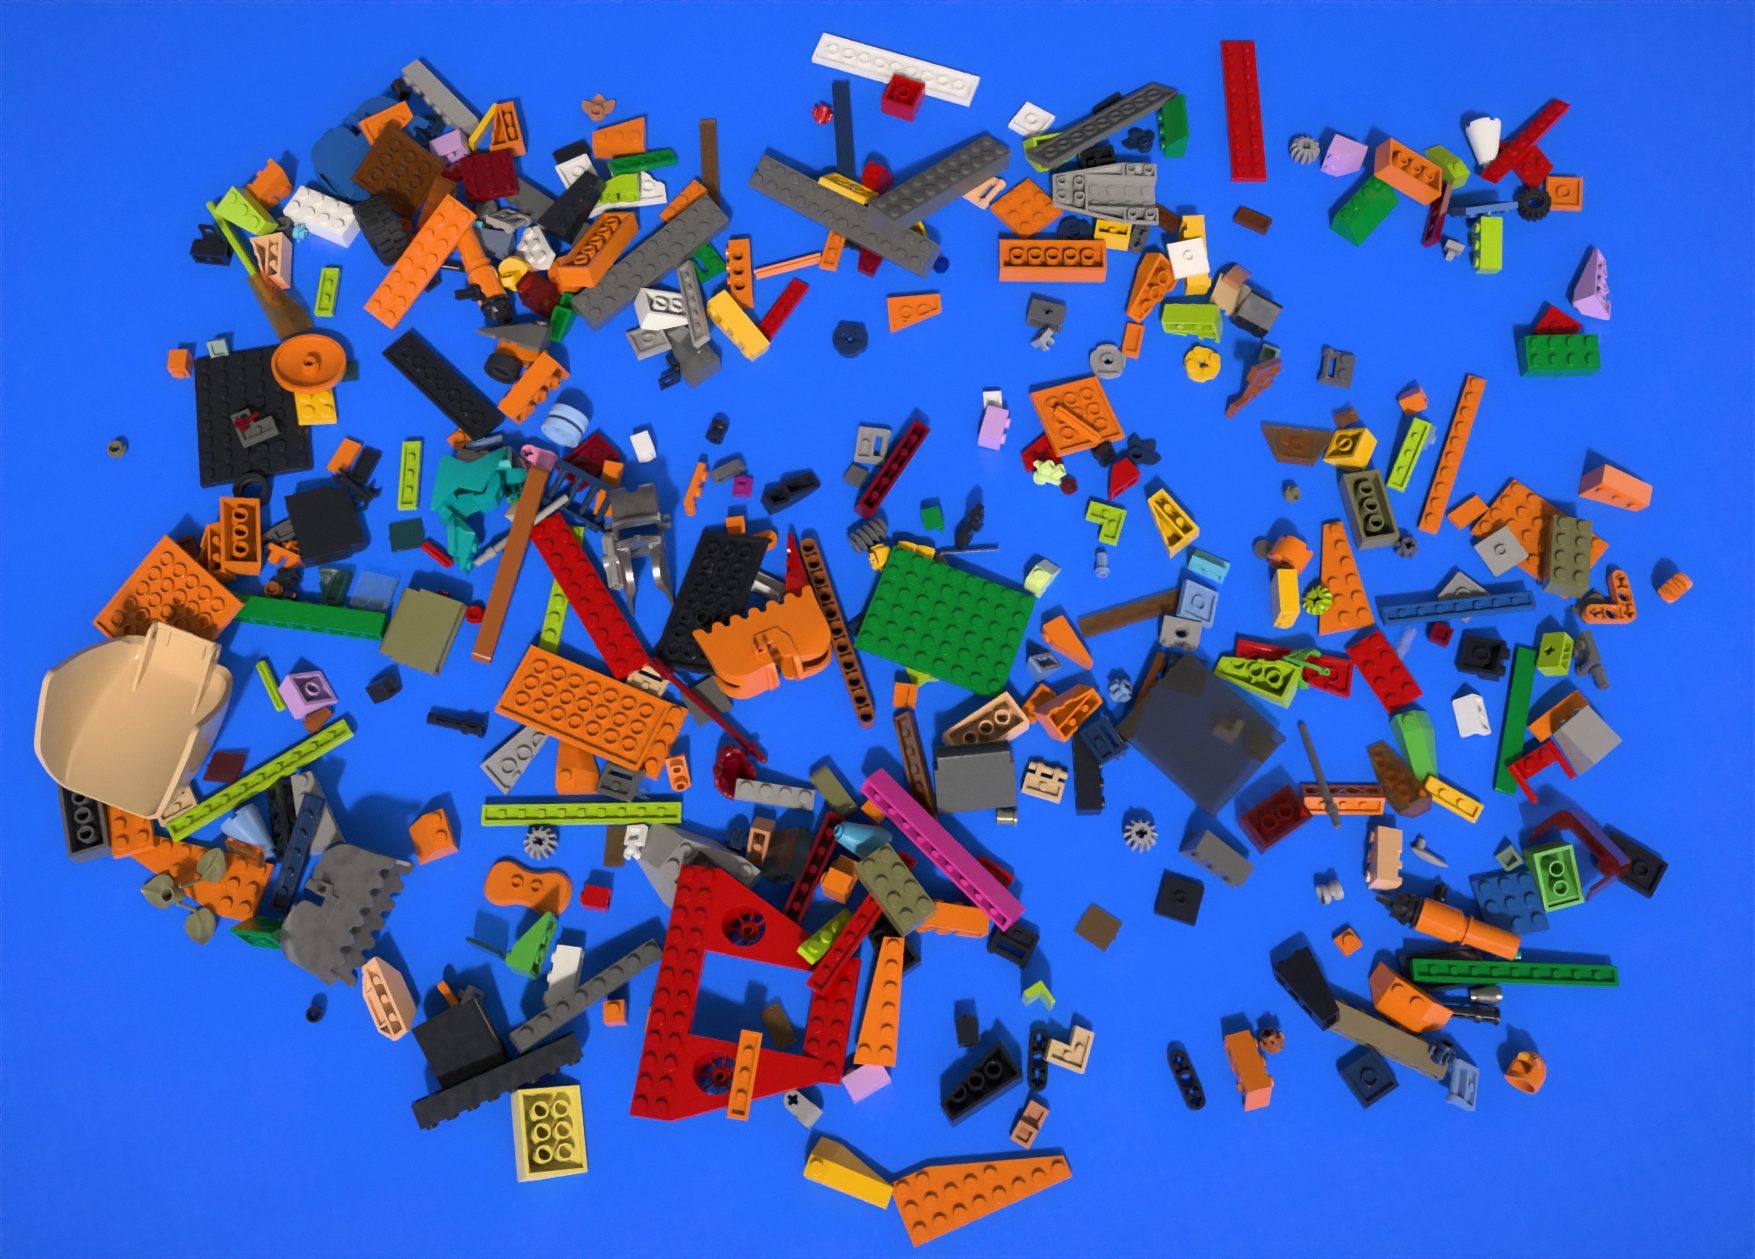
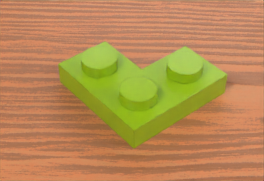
(1110, 518)

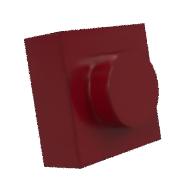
(1440, 635)

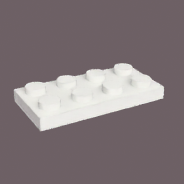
(572, 170)

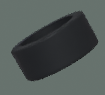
(502, 368)
(250, 478)

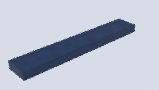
(297, 853)

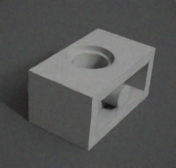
(1190, 630)

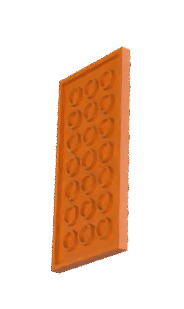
(583, 708)

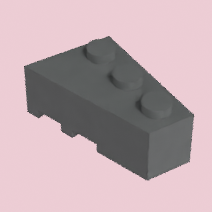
(1217, 858)

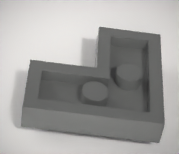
(257, 430)

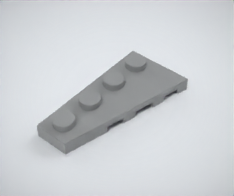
(513, 758)

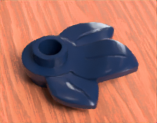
(1139, 140)
(1143, 450)

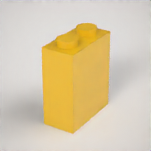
(1284, 598)

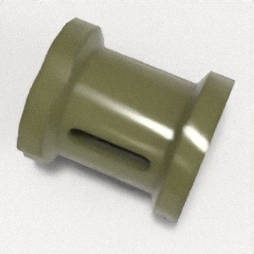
(1007, 817)

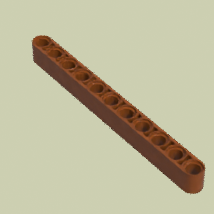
(510, 565)
(838, 640)

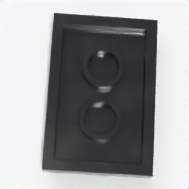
(1645, 868)

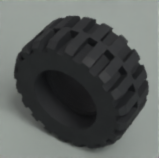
(381, 229)

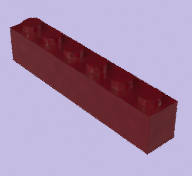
(892, 470)
(816, 865)

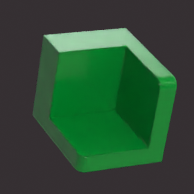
(932, 519)

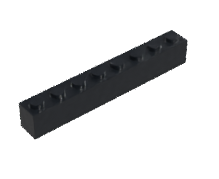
(495, 1080)

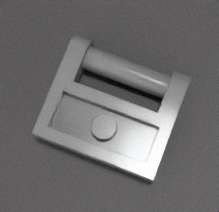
(506, 219)
(866, 445)

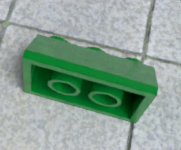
(1174, 127)

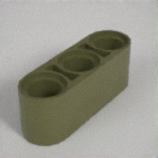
(832, 792)

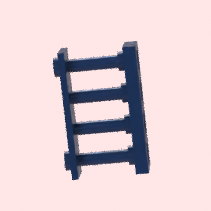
(580, 478)

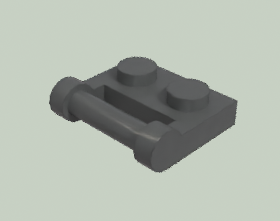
(1342, 371)
(1583, 649)
(619, 787)

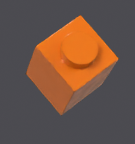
(180, 363)
(615, 1013)

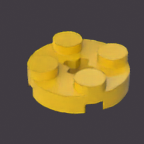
(1206, 356)

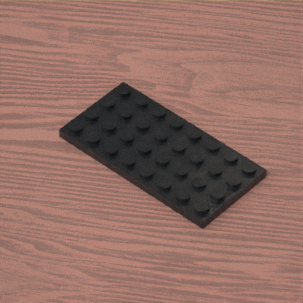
(711, 593)

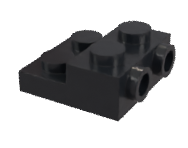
(1484, 657)

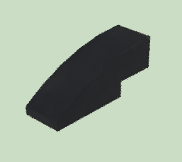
(789, 493)

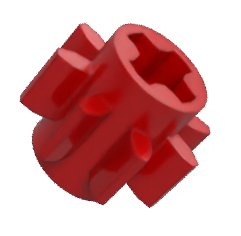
(822, 114)

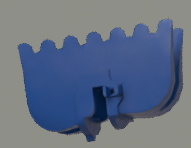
(343, 149)

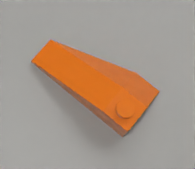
(1151, 284)
(575, 771)

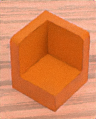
(1413, 400)
(736, 525)
(905, 695)
(872, 813)

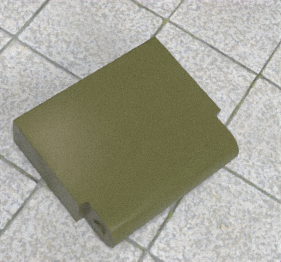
(422, 630)

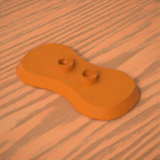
(541, 891)

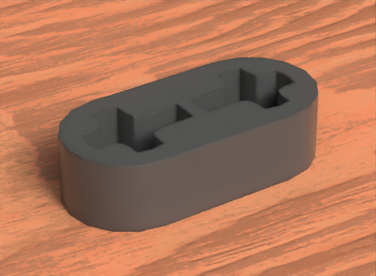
(1141, 239)
(727, 471)

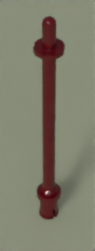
(667, 673)

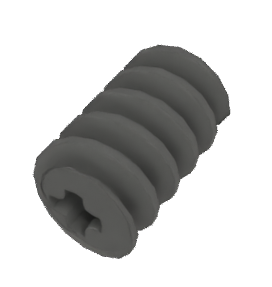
(867, 535)

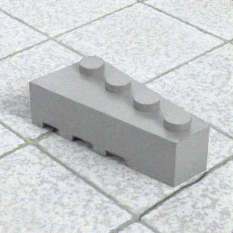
(327, 832)

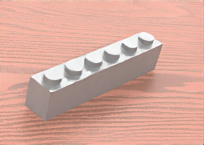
(439, 98)

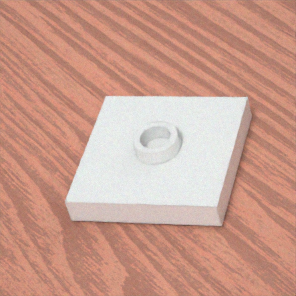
(1188, 258)

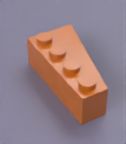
(957, 918)

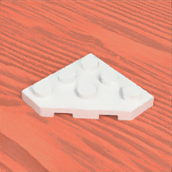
(650, 192)
(535, 249)

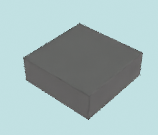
(855, 476)

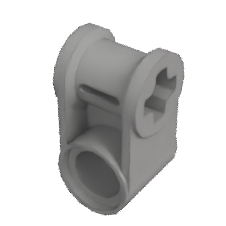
(804, 1111)

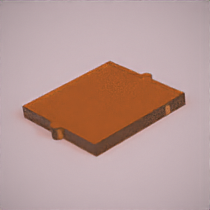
(1098, 928)

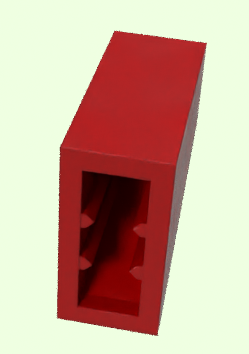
(877, 178)

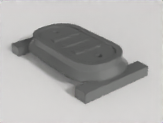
(1595, 598)

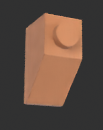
(759, 840)

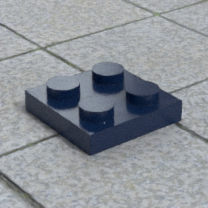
(1369, 1079)

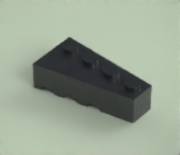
(884, 928)

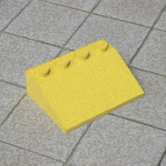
(548, 1133)

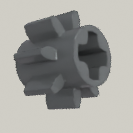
(1406, 547)

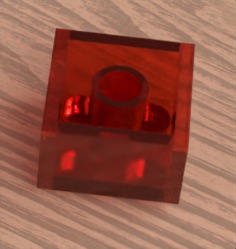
(538, 294)

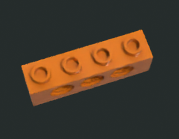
(740, 250)

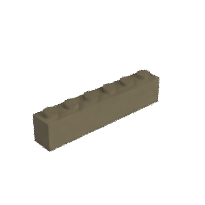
(1387, 1040)

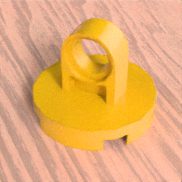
(512, 270)

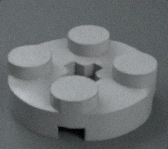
(1103, 370)

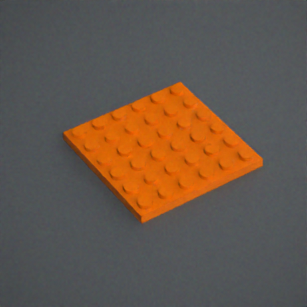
(172, 590)

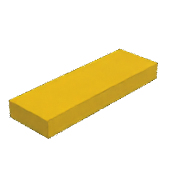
(482, 129)
(1453, 800)

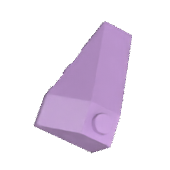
(1592, 289)

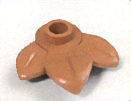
(598, 107)

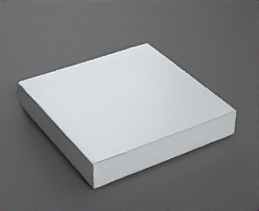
(1031, 121)

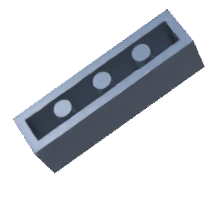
(495, 243)

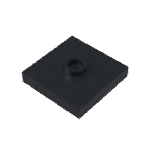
(1179, 900)

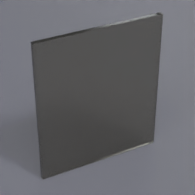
(1200, 734)

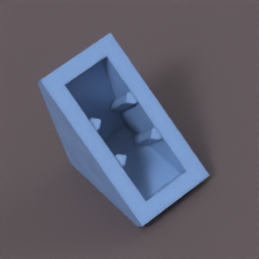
(1042, 666)

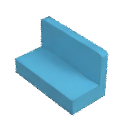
(1209, 566)

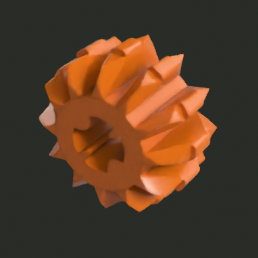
(1675, 587)

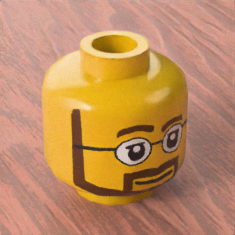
(879, 556)

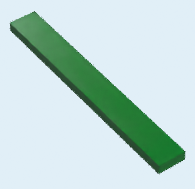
(1515, 719)

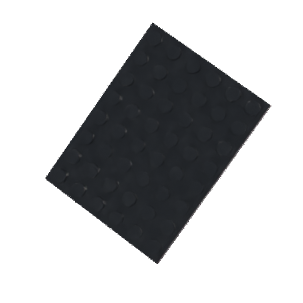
(233, 385)

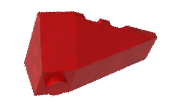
(795, 576)

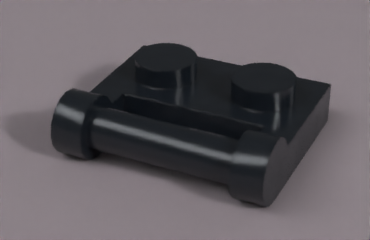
(1017, 938)

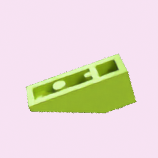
(1452, 167)

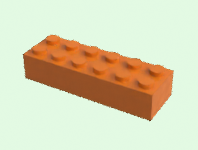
(598, 249)
(1052, 260)

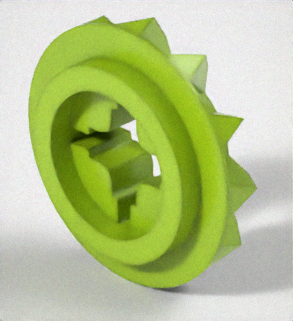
(1320, 606)

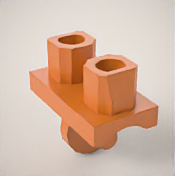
(278, 553)
(678, 772)

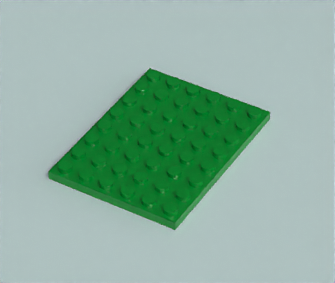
(945, 623)

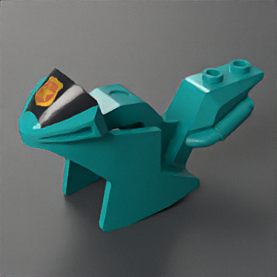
(472, 487)

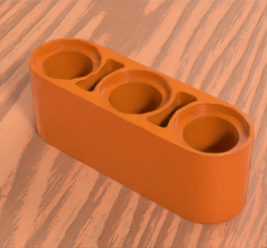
(522, 356)

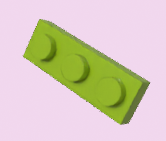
(327, 292)

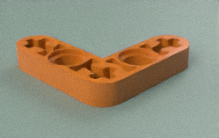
(1618, 607)

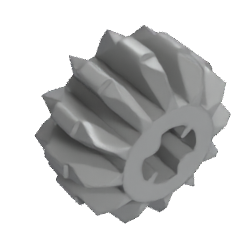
(1304, 150)
(1140, 843)
(532, 846)

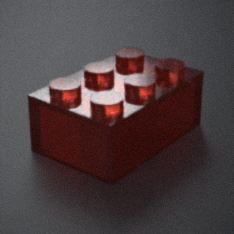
(1274, 819)

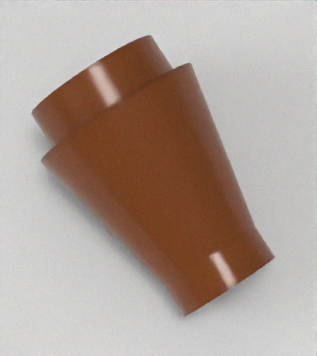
(315, 721)

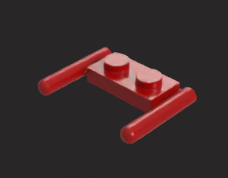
(1534, 763)

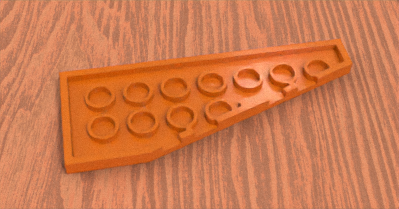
(234, 897)
(957, 1194)

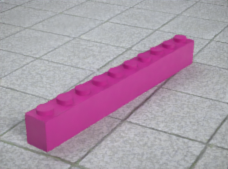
(943, 849)

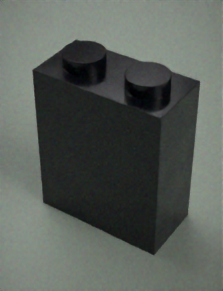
(787, 855)

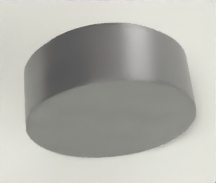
(1262, 549)

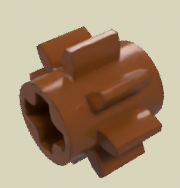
(1271, 1040)

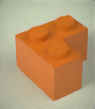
(839, 880)

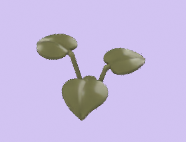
(163, 893)

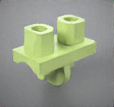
(1048, 472)

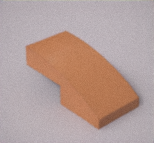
(1236, 277)
(1029, 1124)

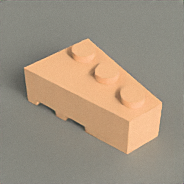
(1384, 859)

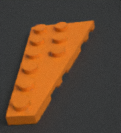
(1341, 577)

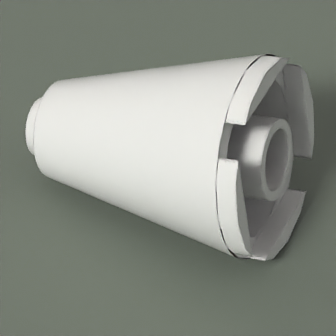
(1484, 139)

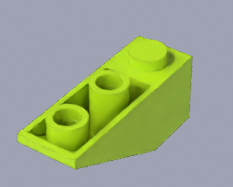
(621, 189)

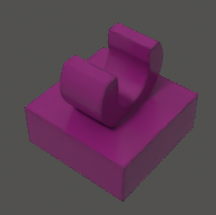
(742, 487)

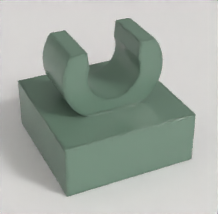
(218, 347)

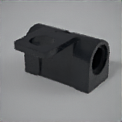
(211, 248)

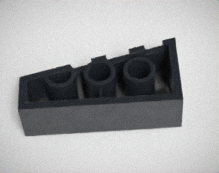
(572, 208)
(984, 1084)

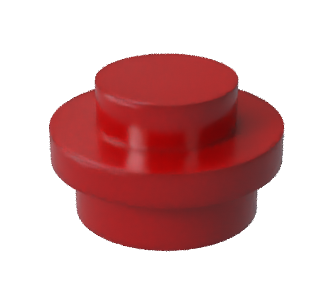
(475, 615)

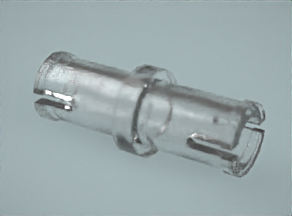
(1404, 643)

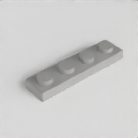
(774, 794)

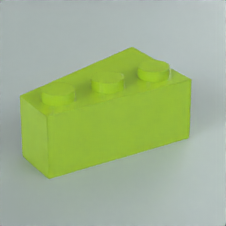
(245, 211)
(1487, 245)
(1193, 319)

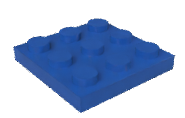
(1484, 209)
(1511, 903)

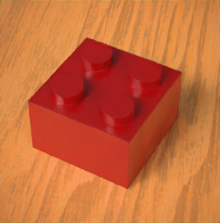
(903, 98)

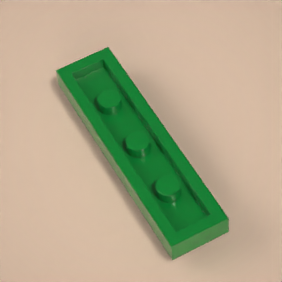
(642, 162)

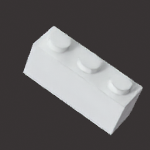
(565, 973)

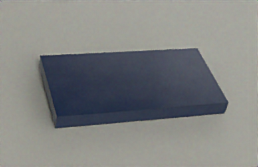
(1461, 953)

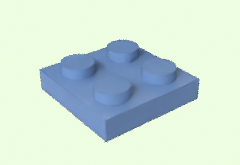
(1197, 603)

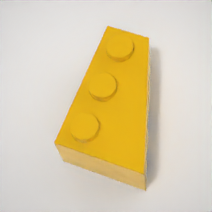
(1172, 523)

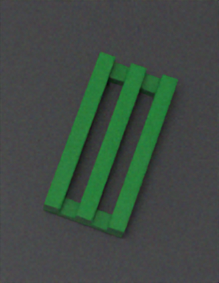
(513, 491)

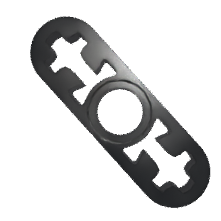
(1031, 1076)
(1198, 1093)

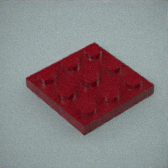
(489, 176)

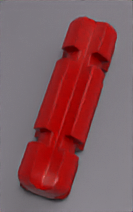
(437, 554)

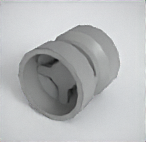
(1329, 892)

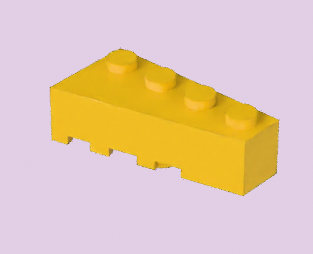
(1192, 228)
(736, 325)

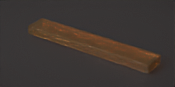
(709, 159)
(1129, 614)

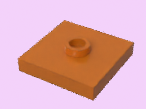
(1565, 193)

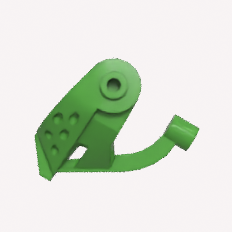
(1300, 662)

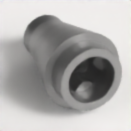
(1488, 994)

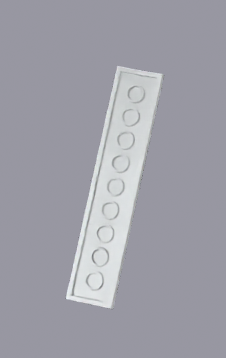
(883, 64)

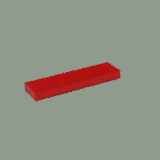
(782, 309)

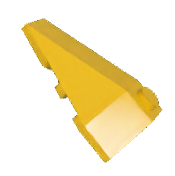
(842, 1171)

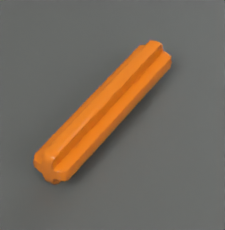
(1077, 424)

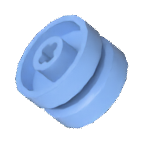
(565, 425)

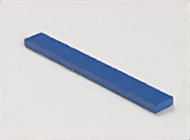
(1457, 608)

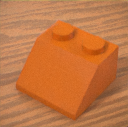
(433, 837)

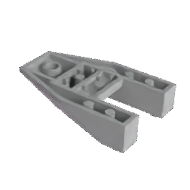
(671, 846)

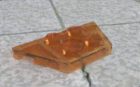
(1296, 445)

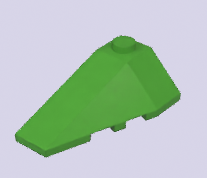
(1417, 743)

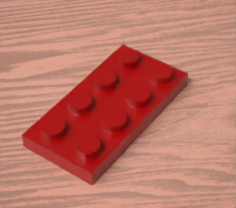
(1384, 672)

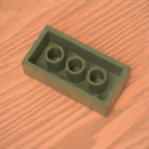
(1368, 510)
(1567, 556)
(895, 890)

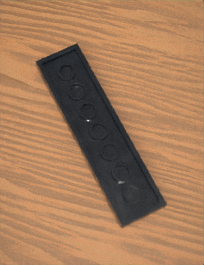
(442, 387)

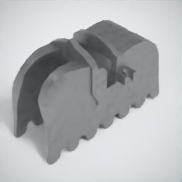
(637, 510)
(356, 892)

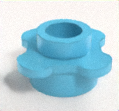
(300, 232)

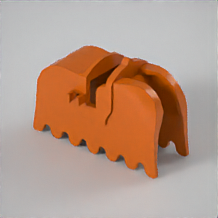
(783, 635)

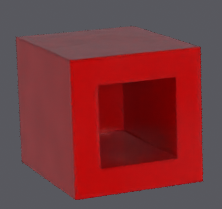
(596, 898)

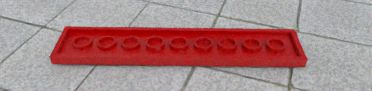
(1243, 111)
(589, 597)

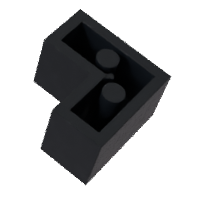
(1096, 157)

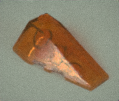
(281, 310)
(1398, 783)

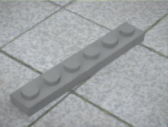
(693, 304)

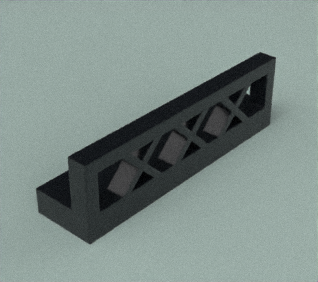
(286, 818)

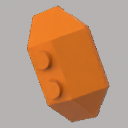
(1406, 1003)

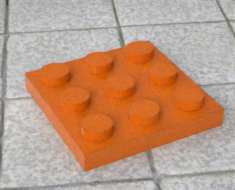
(1026, 210)

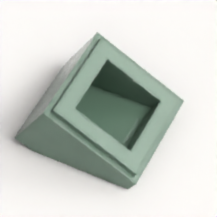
(1268, 352)
(1509, 858)

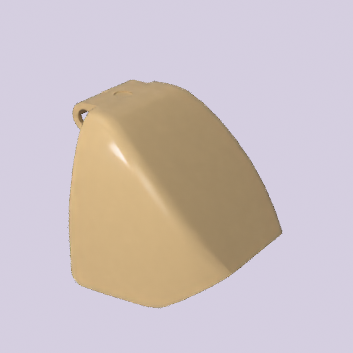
(133, 717)

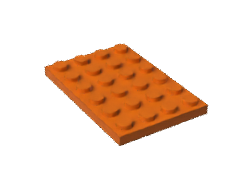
(1527, 519)

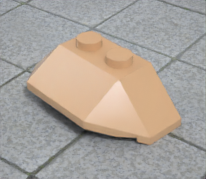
(387, 998)

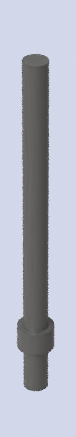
(1331, 807)

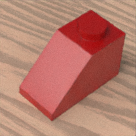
(1122, 477)

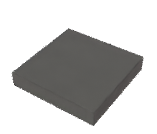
(711, 695)

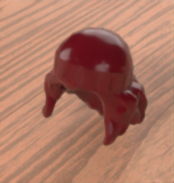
(729, 765)

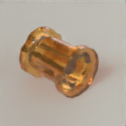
(1346, 418)

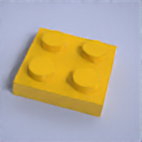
(315, 408)

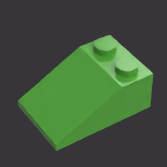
(1555, 874)
(532, 948)

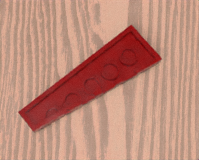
(1336, 683)

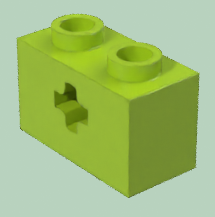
(1555, 654)

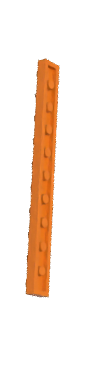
(1452, 455)

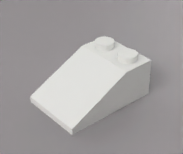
(659, 309)

